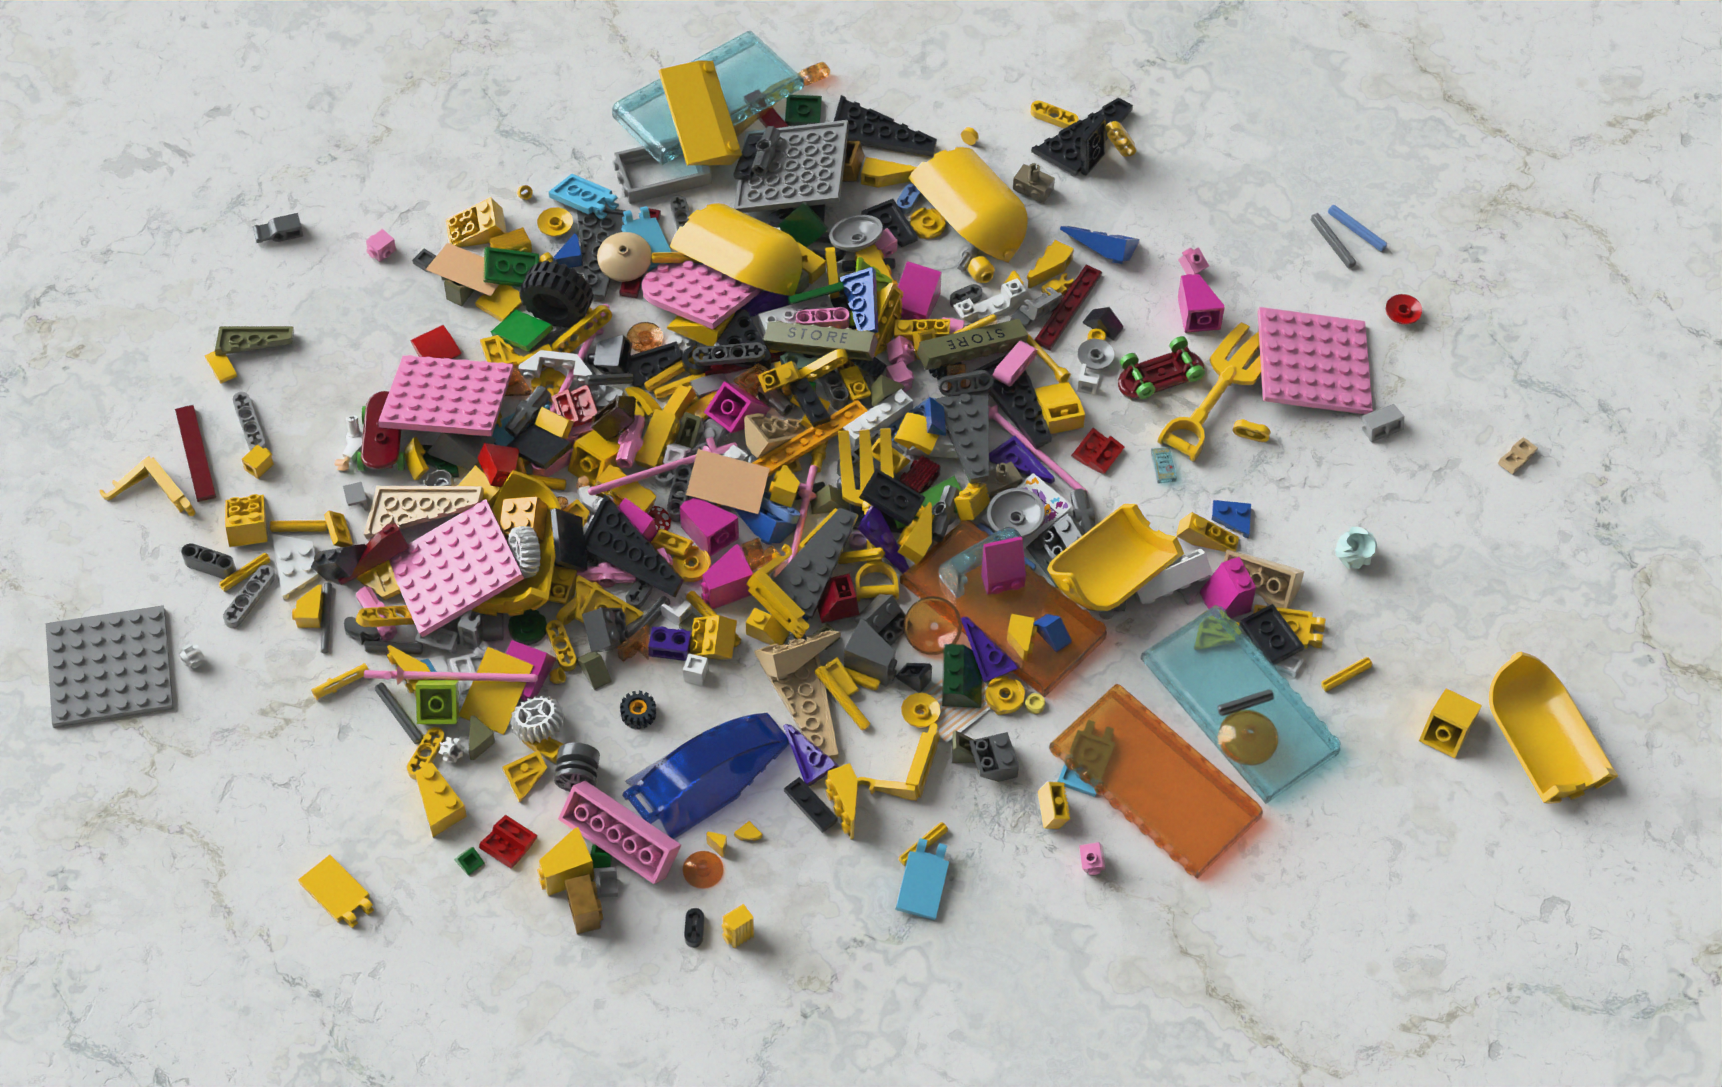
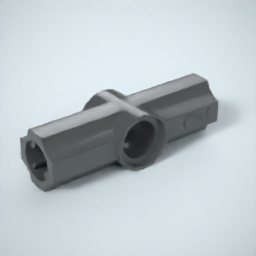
(765, 150)
(776, 400)
(527, 411)
(1082, 509)
(944, 513)

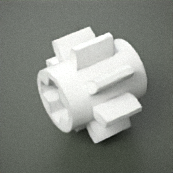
(191, 656)
(451, 749)

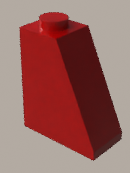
(497, 462)

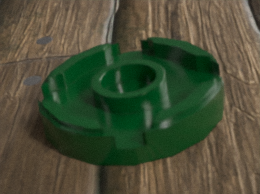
(527, 627)

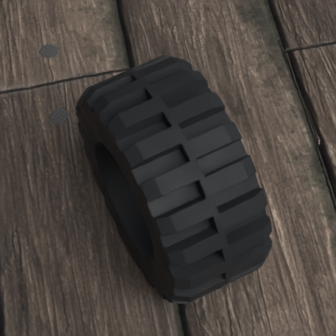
(556, 294)

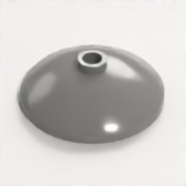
(856, 232)
(1016, 504)

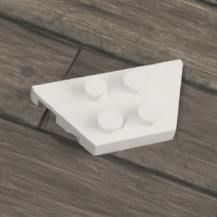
(294, 563)

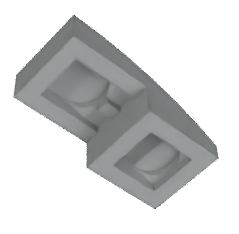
(708, 384)

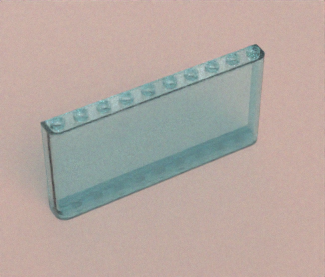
(750, 81)
(1215, 664)

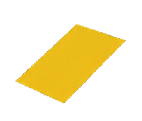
(495, 700)

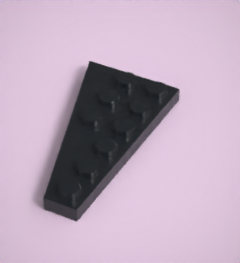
(881, 131)
(1065, 148)
(1019, 404)
(623, 545)

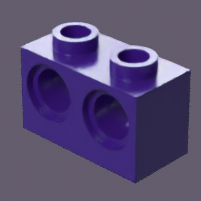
(669, 648)

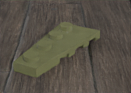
(245, 338)

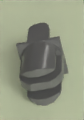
(356, 631)

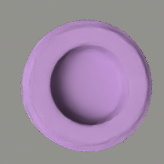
(857, 541)

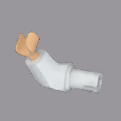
(354, 441)
(591, 502)

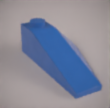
(1115, 247)
(766, 525)

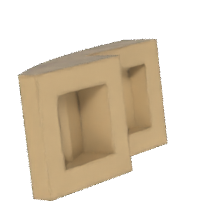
(1518, 455)

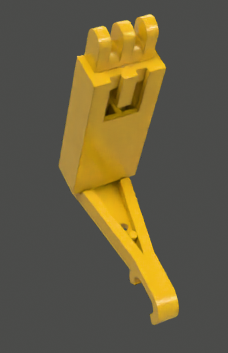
(142, 471)
(775, 599)
(918, 771)

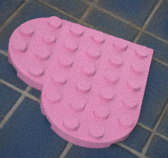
(696, 292)

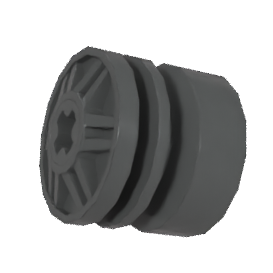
(576, 764)

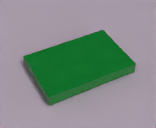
(507, 266)
(826, 290)
(522, 330)

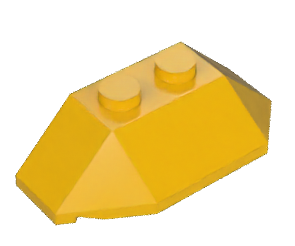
(889, 309)

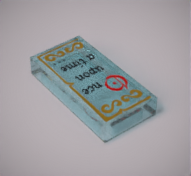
(1163, 465)

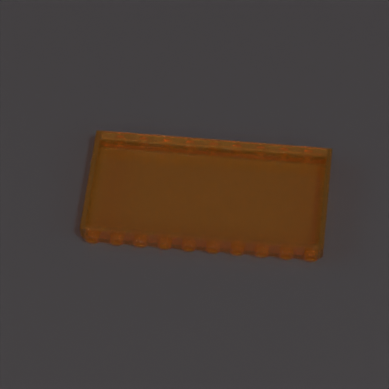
(993, 611)
(1156, 780)

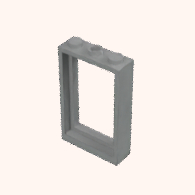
(659, 189)

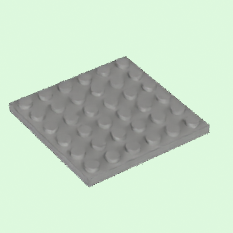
(805, 169)
(108, 666)

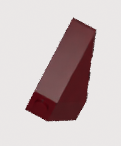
(379, 549)

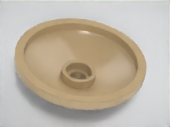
(628, 264)

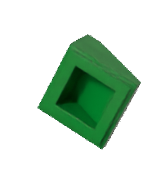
(600, 858)
(469, 860)

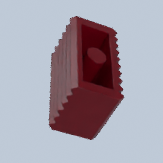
(921, 474)

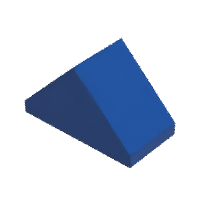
(570, 253)
(1053, 631)

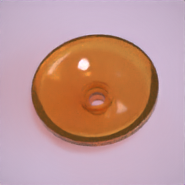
(919, 621)
(1244, 746)

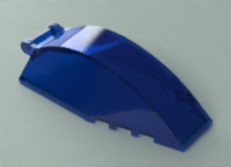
(706, 772)

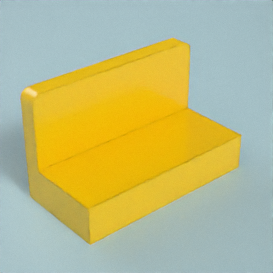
(680, 401)

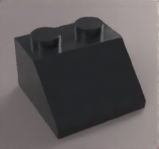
(338, 562)

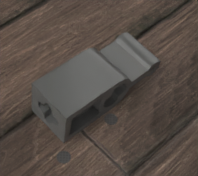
(279, 229)

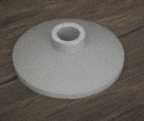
(1096, 348)

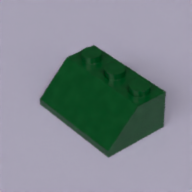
(960, 677)

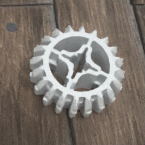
(525, 549)
(537, 719)

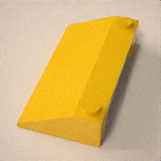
(700, 113)

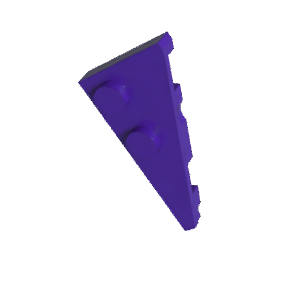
(765, 302)
(1022, 459)
(878, 533)
(988, 655)
(810, 759)

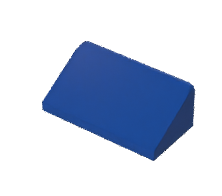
(935, 417)

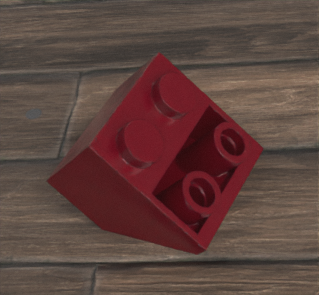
(838, 600)

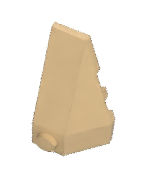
(767, 434)
(1273, 581)
(786, 659)

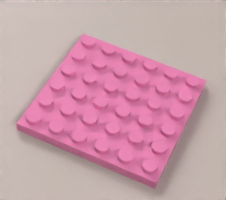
(1314, 361)
(446, 395)
(455, 568)

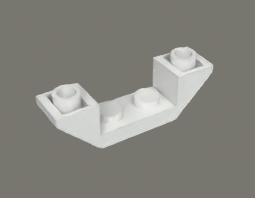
(1010, 294)
(532, 366)

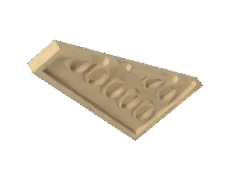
(418, 505)
(808, 705)

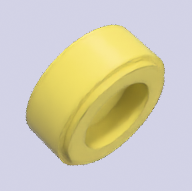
(1035, 703)

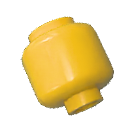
(981, 269)

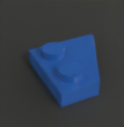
(1232, 515)

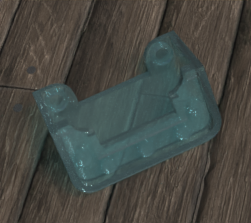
(953, 569)

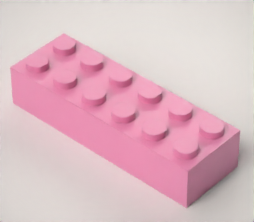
(619, 832)

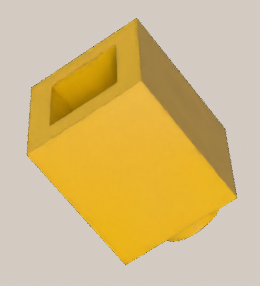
(257, 461)

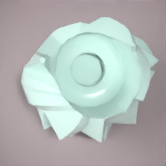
(1356, 547)

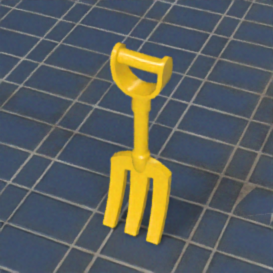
(1229, 372)
(851, 496)

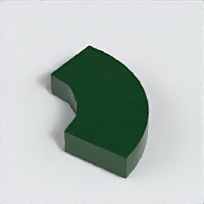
(439, 464)

